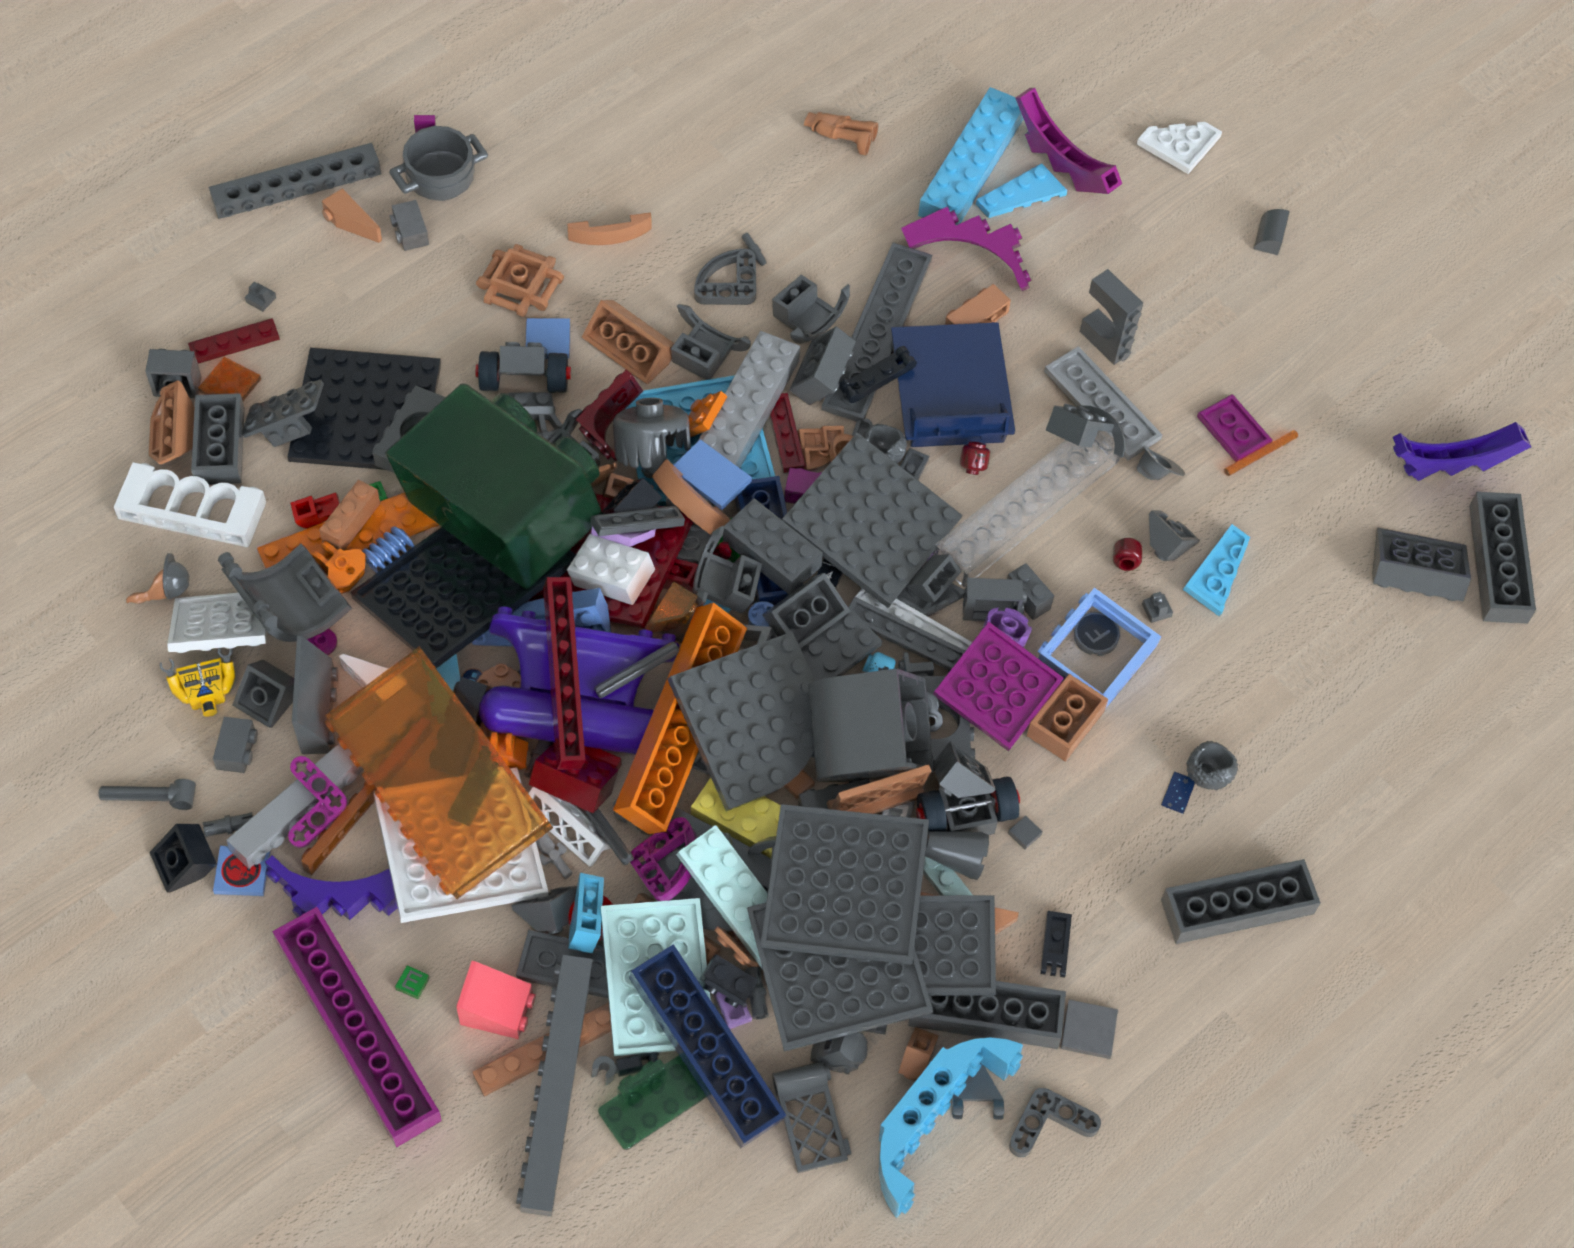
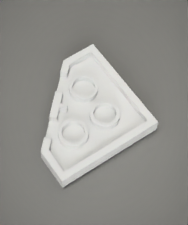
(1180, 144)

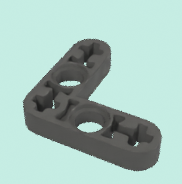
(1051, 1111)

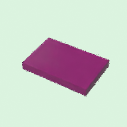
(1234, 428)

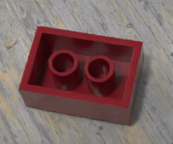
(581, 787)

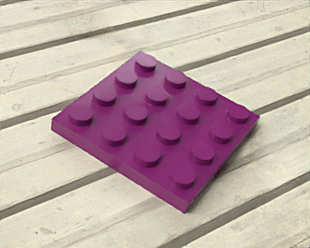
(998, 686)

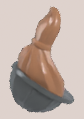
(167, 583)

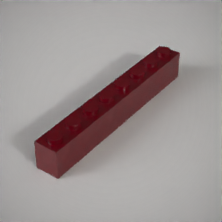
(564, 673)

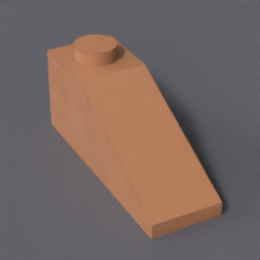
(349, 216)

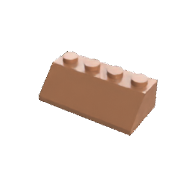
(628, 340)

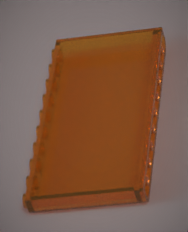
(437, 773)

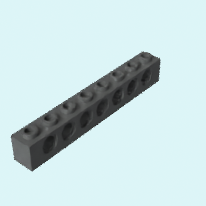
(295, 180)

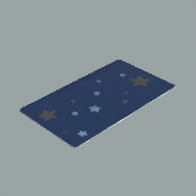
(1178, 793)

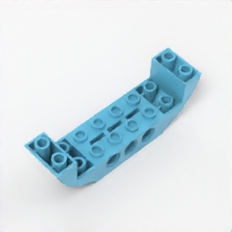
(929, 1098)

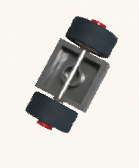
(523, 361)
(970, 813)

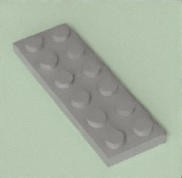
(1089, 386)

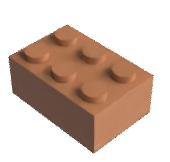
(1067, 717)

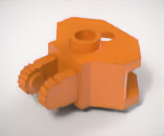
(342, 565)
(510, 749)

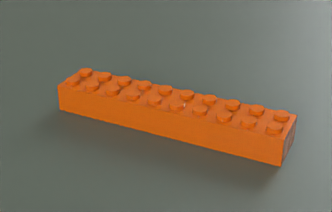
(667, 744)

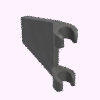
(979, 1089)

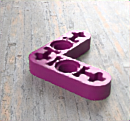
(322, 806)

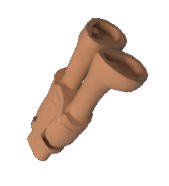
(838, 127)

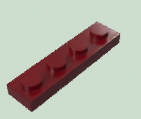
(234, 340)
(786, 435)

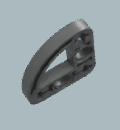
(734, 256)

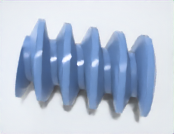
(386, 548)

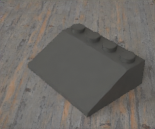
(1421, 565)
(313, 698)

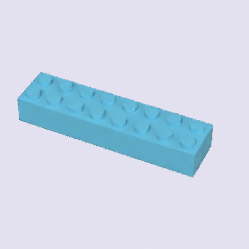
(973, 155)

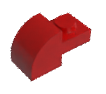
(313, 512)

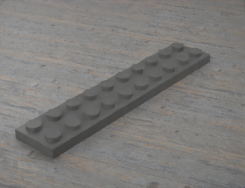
(885, 308)

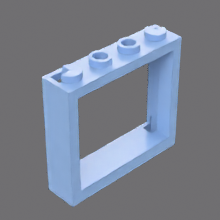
(1120, 617)

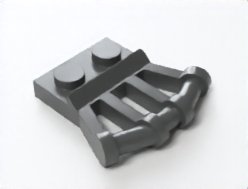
(541, 408)

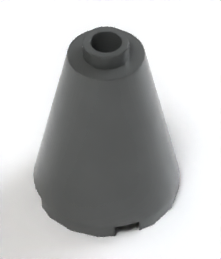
(959, 850)

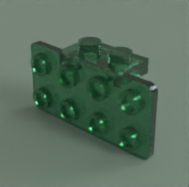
(650, 1101)

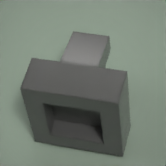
(260, 296)
(1157, 607)

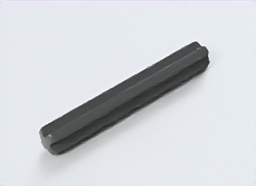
(636, 669)
(610, 836)

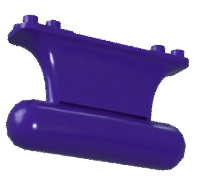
(526, 711)

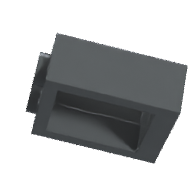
(986, 594)

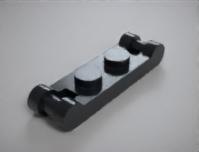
(878, 375)

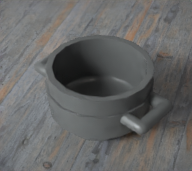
(438, 163)

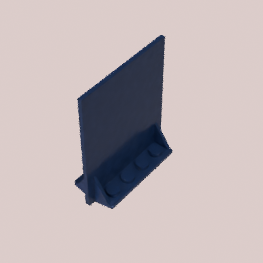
(957, 385)

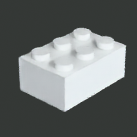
(612, 567)

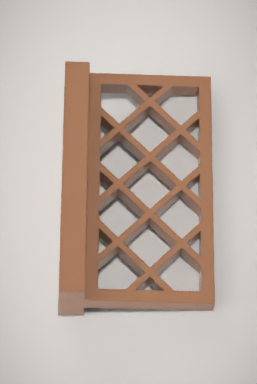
(882, 793)

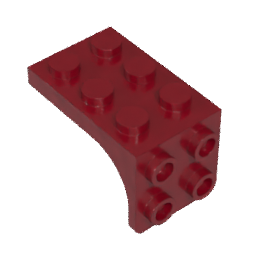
(600, 414)

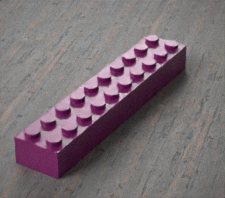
(357, 1027)

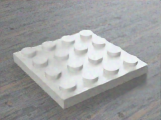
(213, 623)

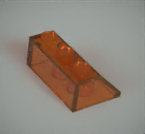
(674, 608)

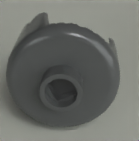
(645, 431)

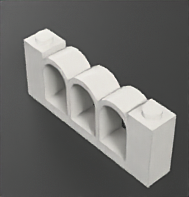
(144, 480)

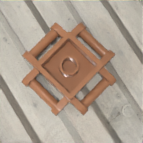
(519, 277)

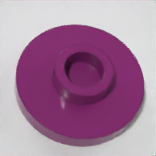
(325, 641)

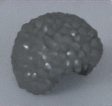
(888, 440)
(1212, 766)

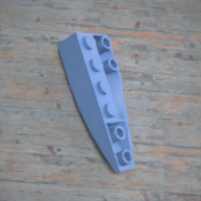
(589, 613)

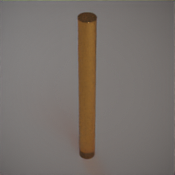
(1260, 453)

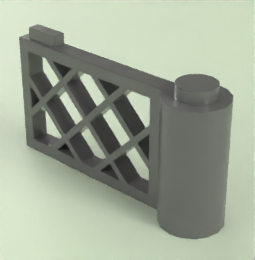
(803, 1083)

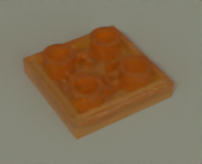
(230, 378)

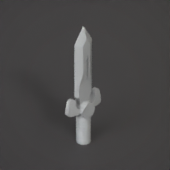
(547, 846)

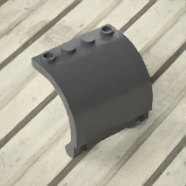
(289, 596)

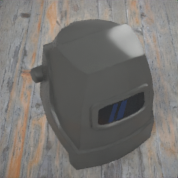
(841, 1053)

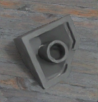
(1169, 537)
(548, 912)

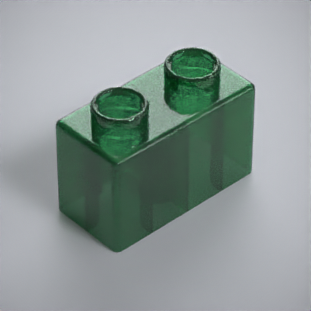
(498, 481)

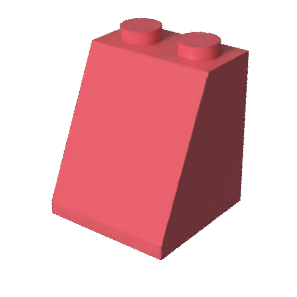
(494, 1001)

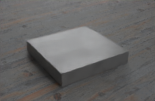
(1089, 1029)

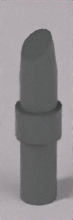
(755, 248)

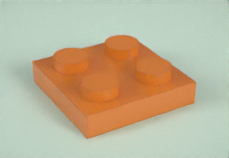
(704, 412)

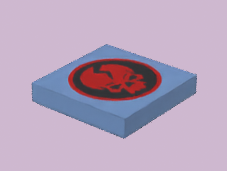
(235, 878)

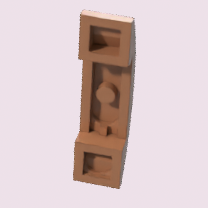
(610, 234)
(687, 499)

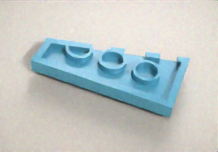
(1021, 191)
(1215, 576)

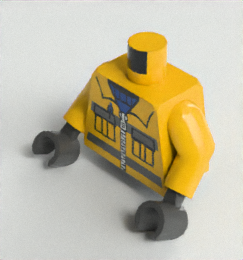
(203, 683)

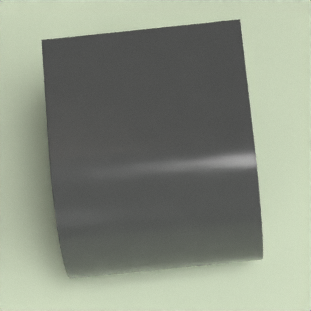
(869, 725)

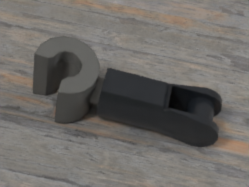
(622, 1066)

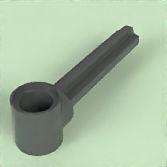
(179, 794)

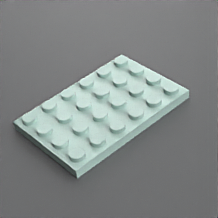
(632, 937)

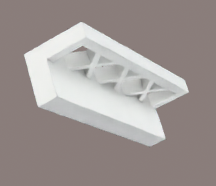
(577, 820)

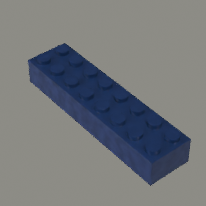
(707, 1046)

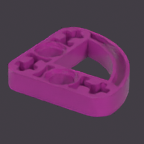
(653, 855)

